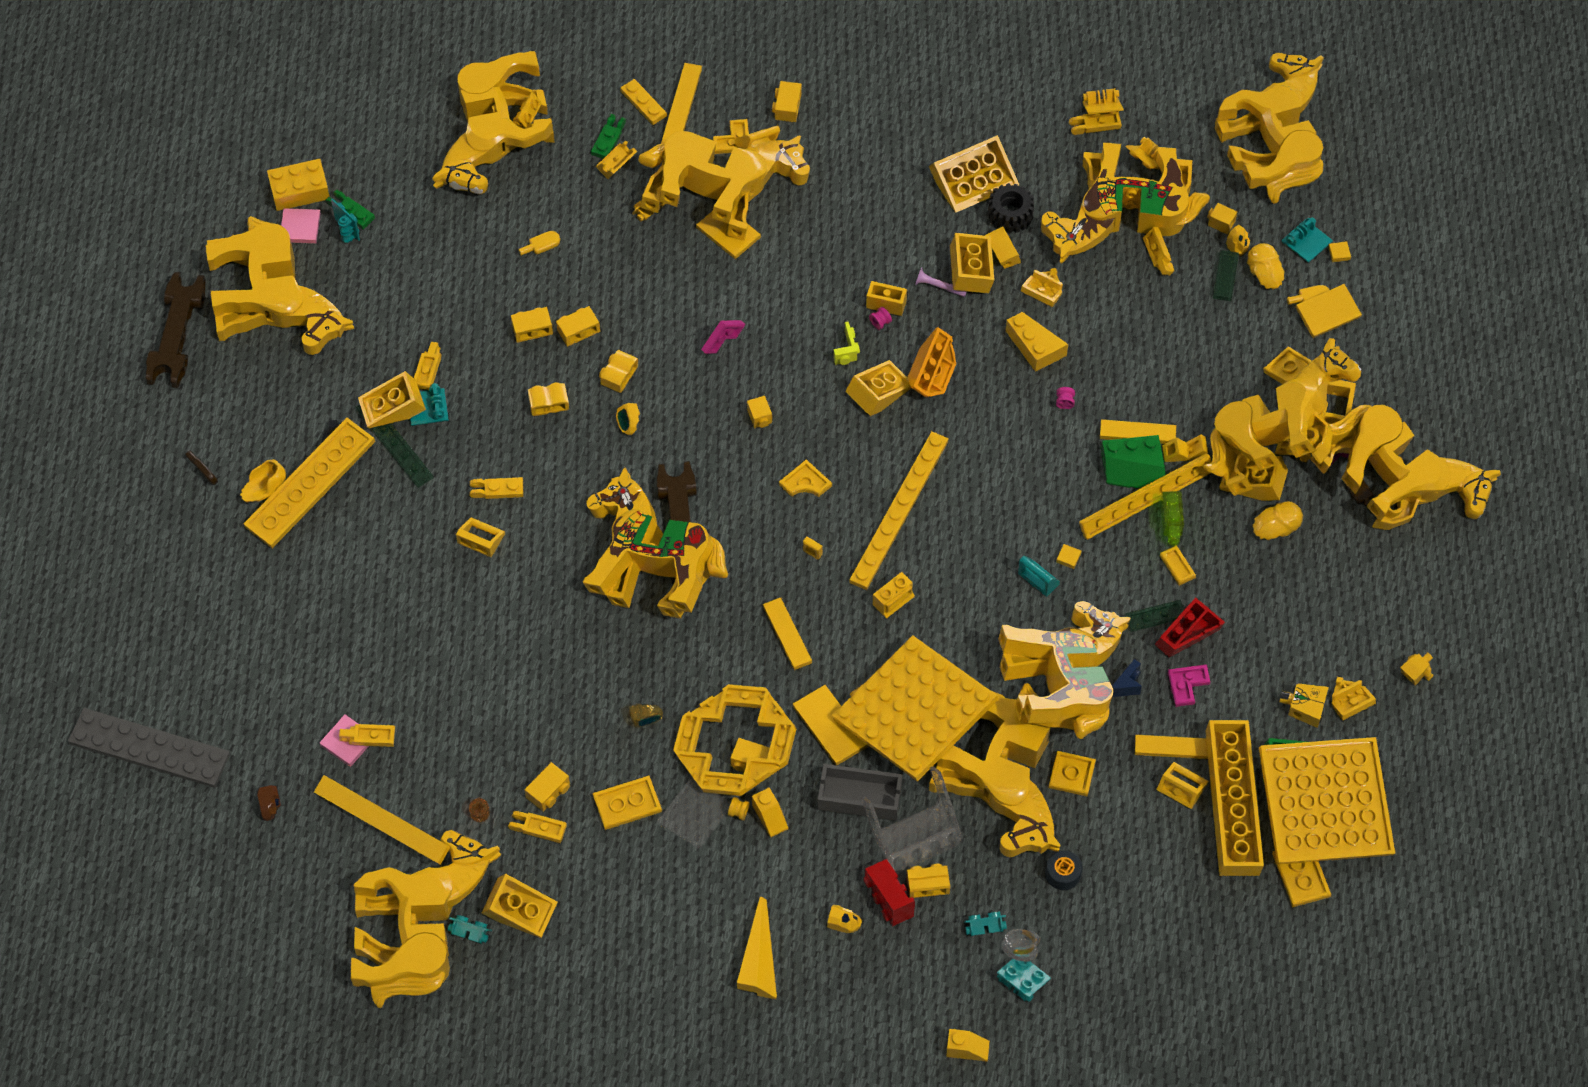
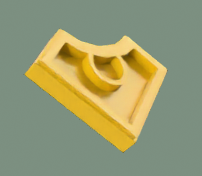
(805, 479)

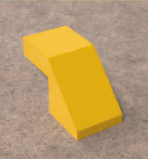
(1184, 451)

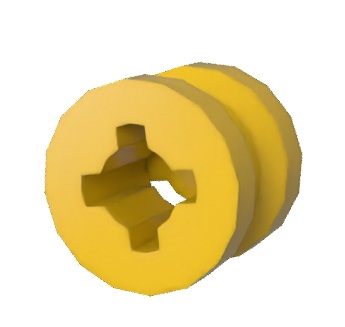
(738, 808)

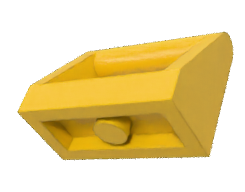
(761, 136)
(477, 543)
(1180, 790)

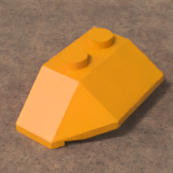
(933, 365)

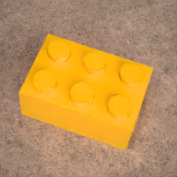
(298, 184)
(972, 263)

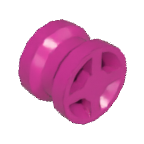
(880, 318)
(1065, 398)

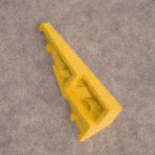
(757, 966)

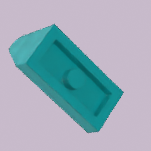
(1037, 576)

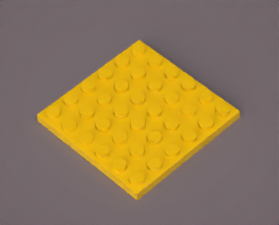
(915, 708)
(1326, 800)

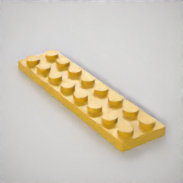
(309, 482)

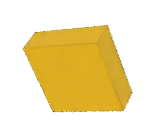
(1339, 251)
(812, 548)
(1068, 556)

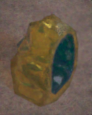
(645, 714)

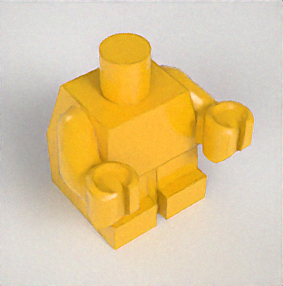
(1417, 668)

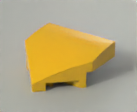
(1043, 286)
(1351, 698)

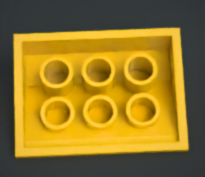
(973, 173)

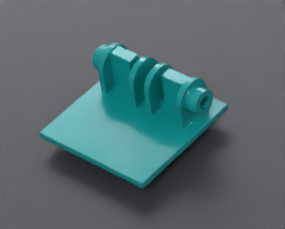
(346, 222)
(1307, 240)
(435, 405)
(1024, 977)

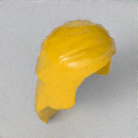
(1266, 265)
(263, 481)
(1278, 521)

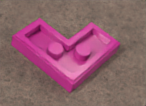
(725, 330)
(1184, 679)

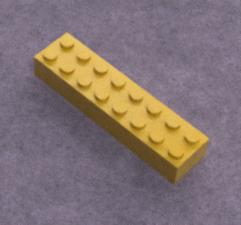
(1234, 798)

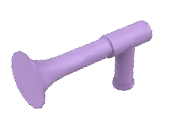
(923, 278)

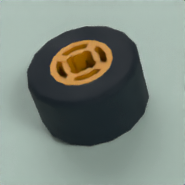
(1063, 878)

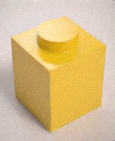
(1222, 218)
(759, 412)

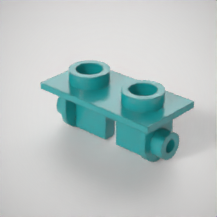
(977, 924)
(461, 926)

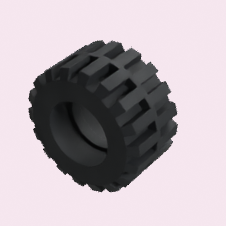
(1013, 196)

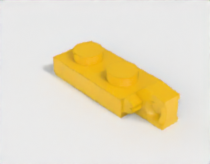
(1158, 251)
(428, 366)
(369, 735)

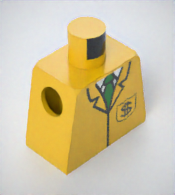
(1306, 703)

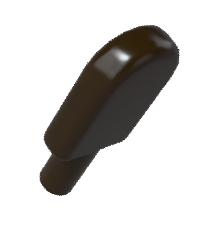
(202, 468)
(1363, 494)

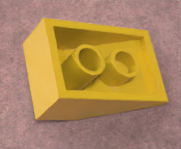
(878, 387)
(392, 401)
(1266, 483)
(519, 906)

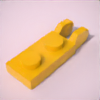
(1095, 123)
(497, 488)
(539, 826)

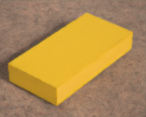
(1177, 565)

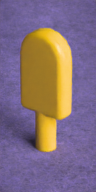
(541, 243)
(1307, 293)

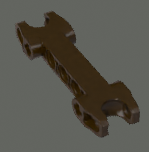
(169, 356)
(677, 492)

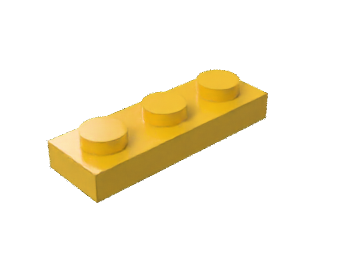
(643, 102)

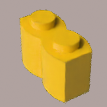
(618, 371)
(548, 399)

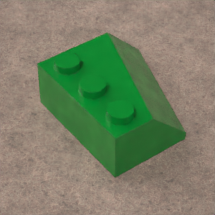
(1132, 461)

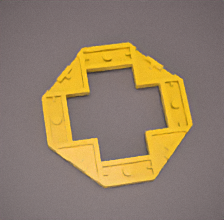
(756, 768)

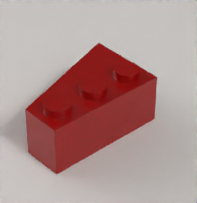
(1189, 628)
(889, 892)

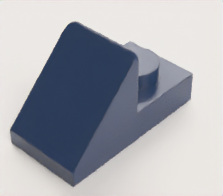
(1126, 683)

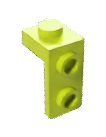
(847, 354)

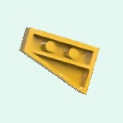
(1035, 341)

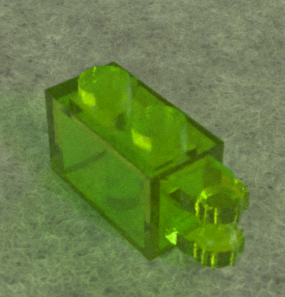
(1172, 516)

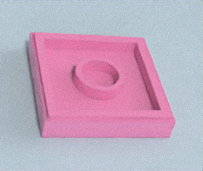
(301, 224)
(342, 750)

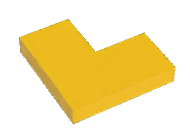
(726, 143)

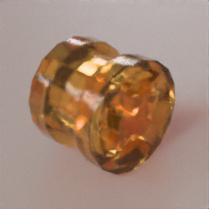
(481, 814)

